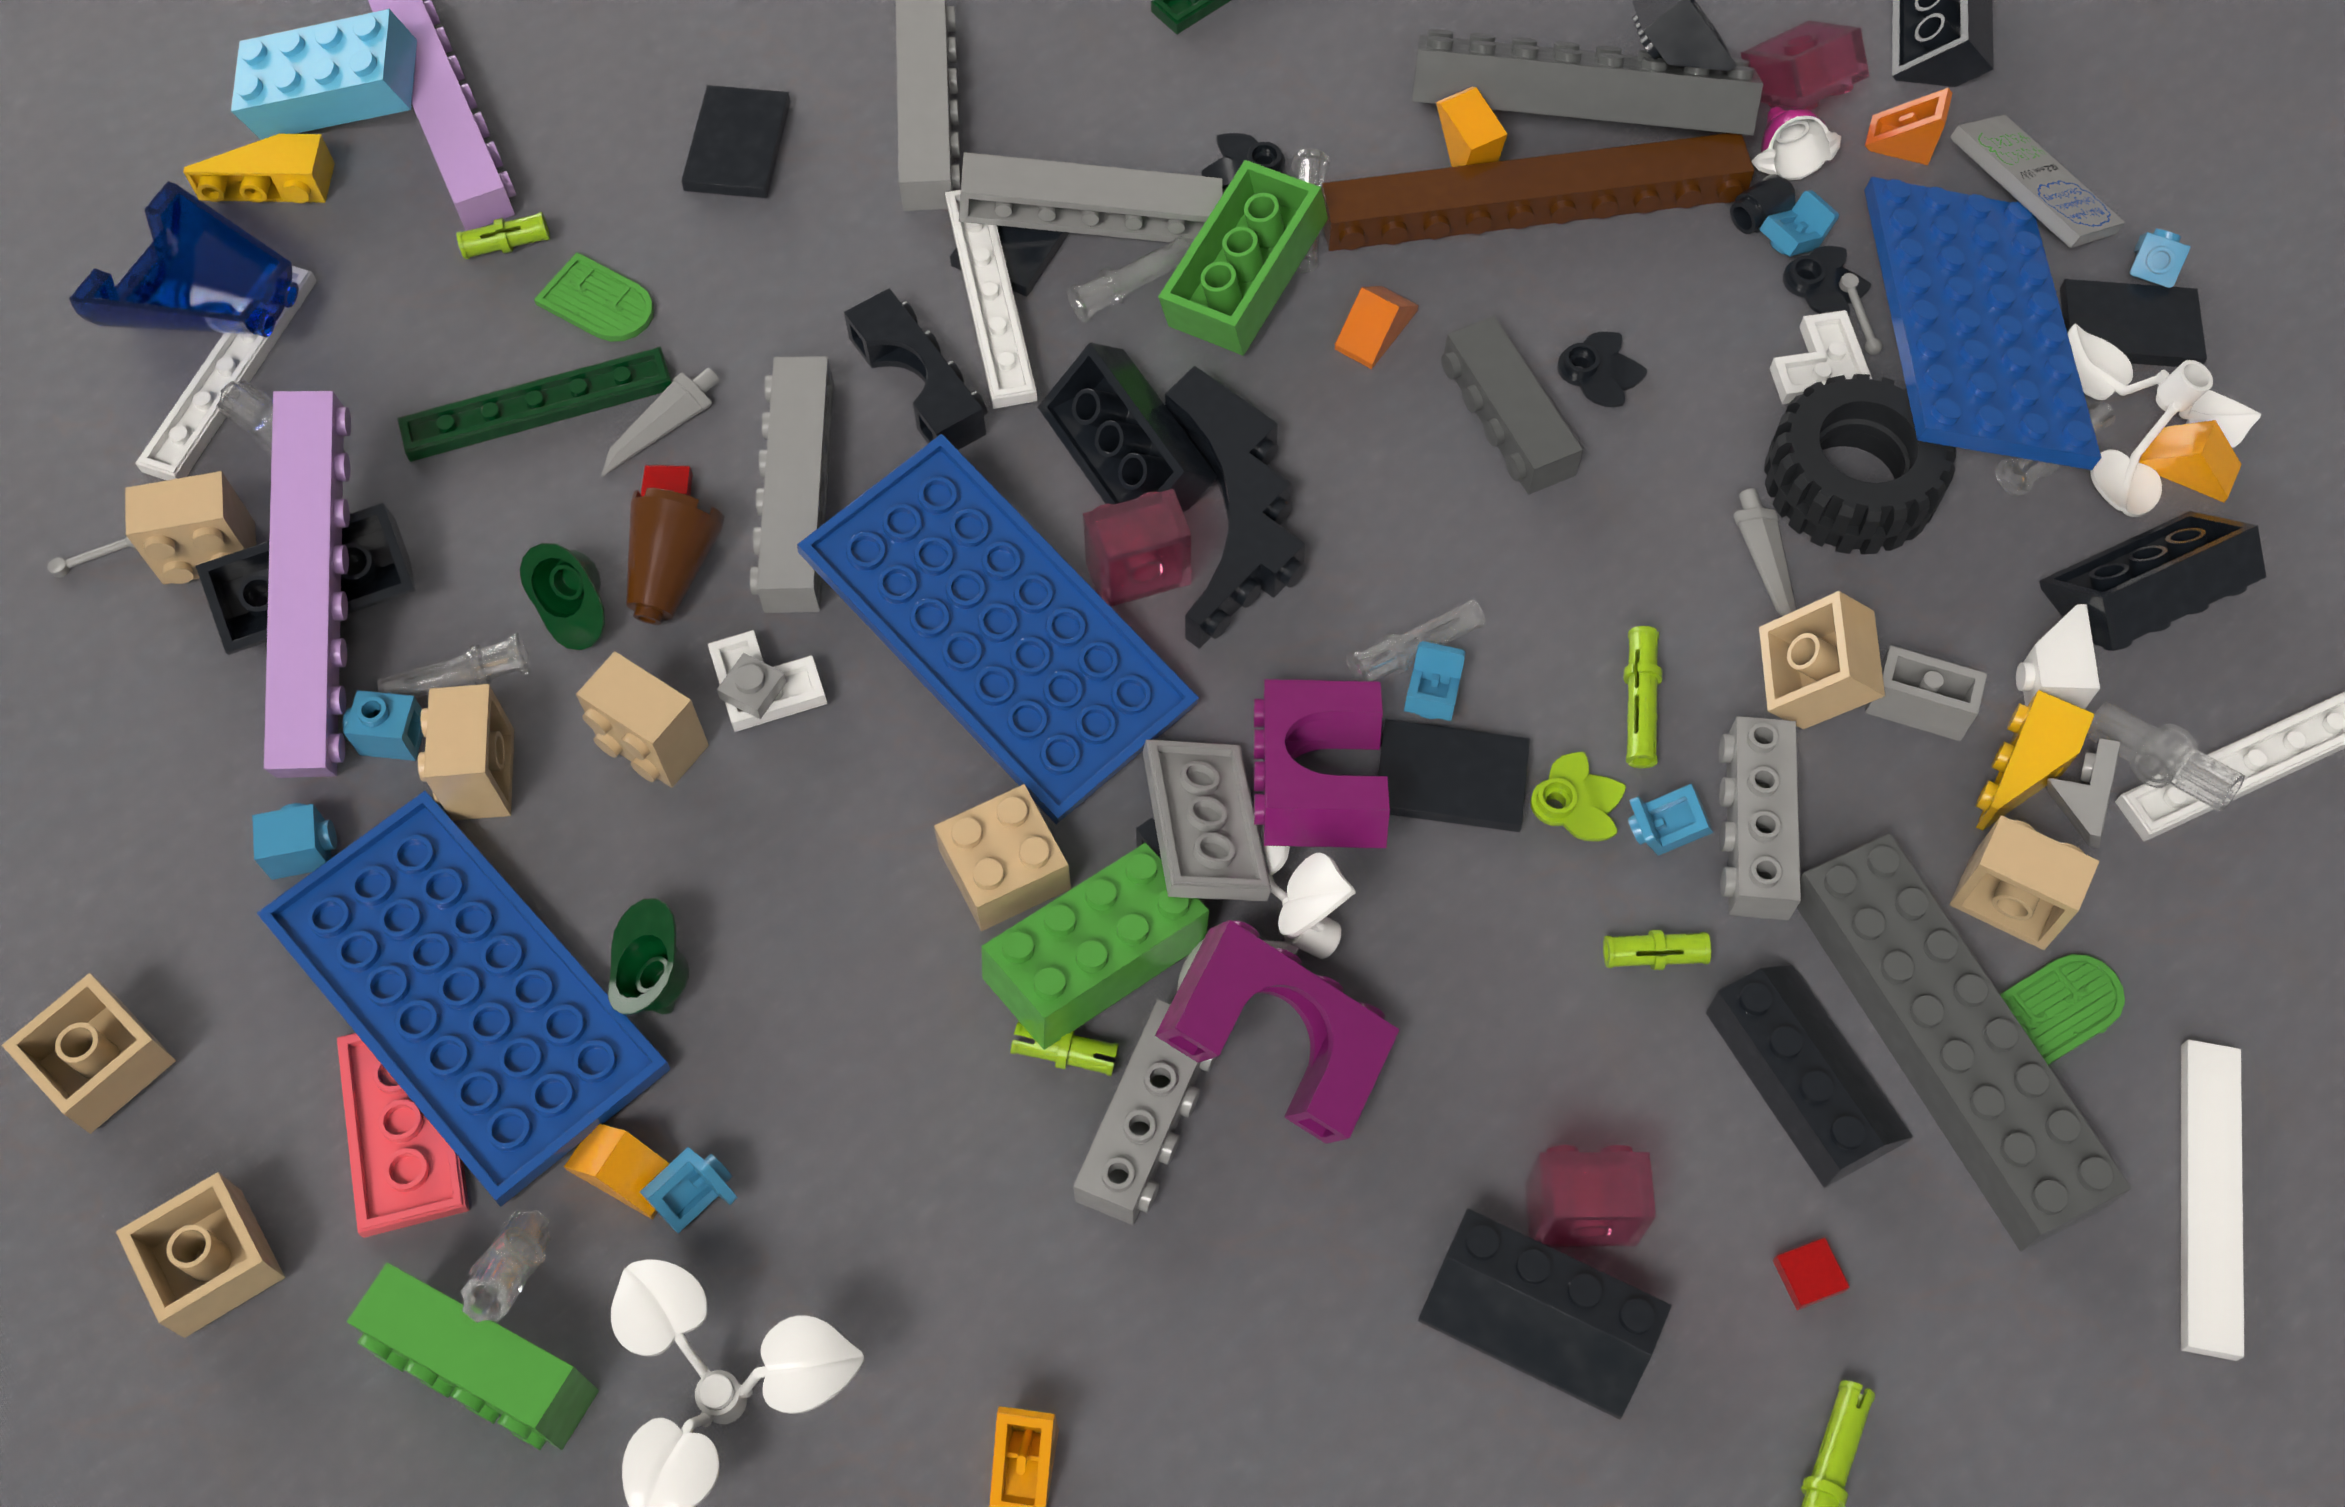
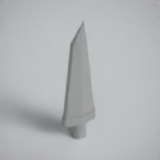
(671, 409)
(1764, 542)

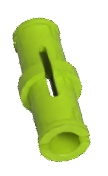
(503, 235)
(1656, 949)
(1069, 1051)

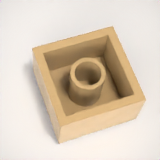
(186, 524)
(1821, 660)
(642, 720)
(467, 752)
(1003, 857)
(2024, 882)
(88, 1053)
(200, 1255)

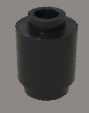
(1763, 199)

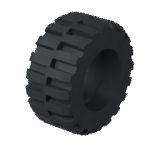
(1840, 508)

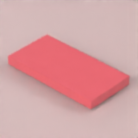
(397, 1157)

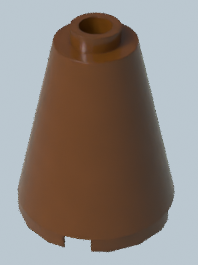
(666, 550)

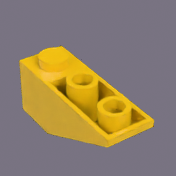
(268, 170)
(2043, 747)

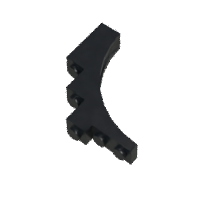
(1257, 550)

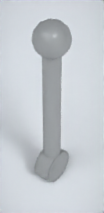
(1848, 284)
(60, 567)

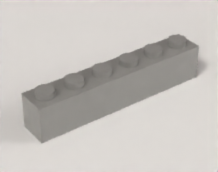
(925, 103)
(1085, 198)
(794, 482)

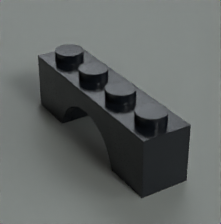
(889, 335)

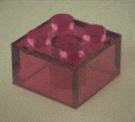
(1809, 64)
(1137, 547)
(1590, 1197)

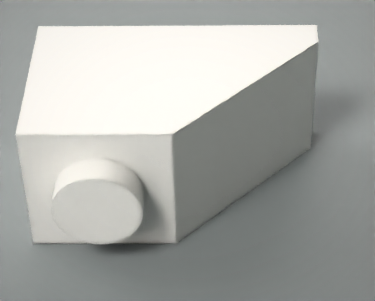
(2062, 662)

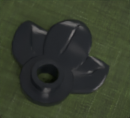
(1241, 147)
(1818, 279)
(1604, 369)

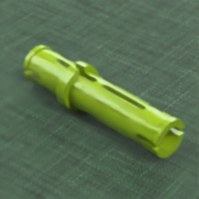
(1642, 680)
(1838, 1447)

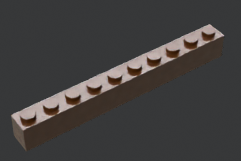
(1535, 191)

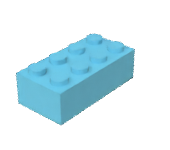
(325, 75)

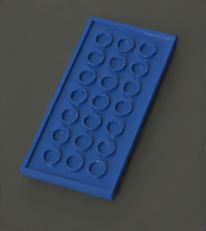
(1979, 325)
(998, 627)
(464, 996)

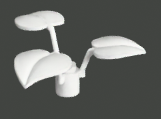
(2106, 369)
(1311, 896)
(803, 1369)

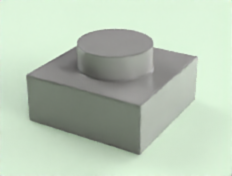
(751, 685)

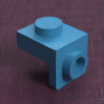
(1802, 227)
(2159, 257)
(1435, 681)
(1669, 820)
(688, 1188)

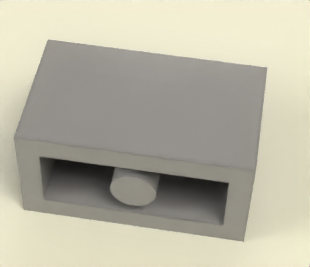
(1928, 693)

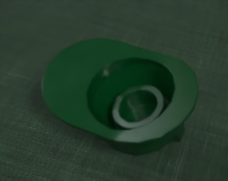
(565, 593)
(645, 962)

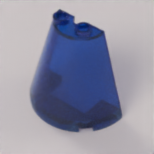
(193, 276)

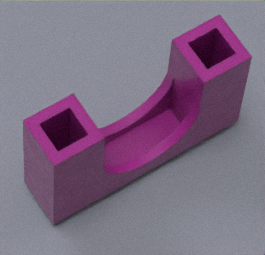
(1310, 806)
(1345, 1036)

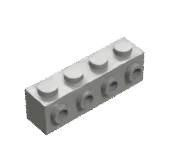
(1760, 818)
(1140, 1126)

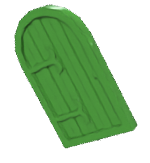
(597, 300)
(2066, 1004)

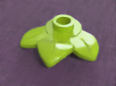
(1584, 799)

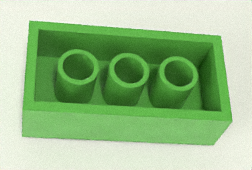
(1243, 257)
(1092, 946)
(471, 1361)

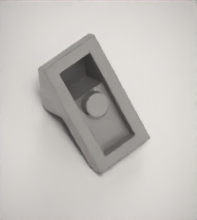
(2088, 804)

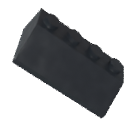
(1681, 34)
(1941, 41)
(1123, 431)
(2159, 577)
(239, 581)
(1806, 1072)
(1545, 1313)

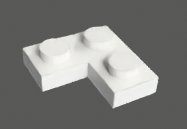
(1831, 353)
(799, 694)

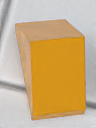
(1470, 128)
(2195, 457)
(617, 1165)
(1023, 1458)

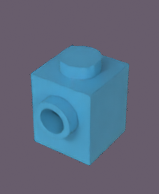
(384, 725)
(292, 840)

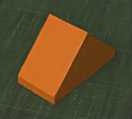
(1910, 128)
(1374, 324)

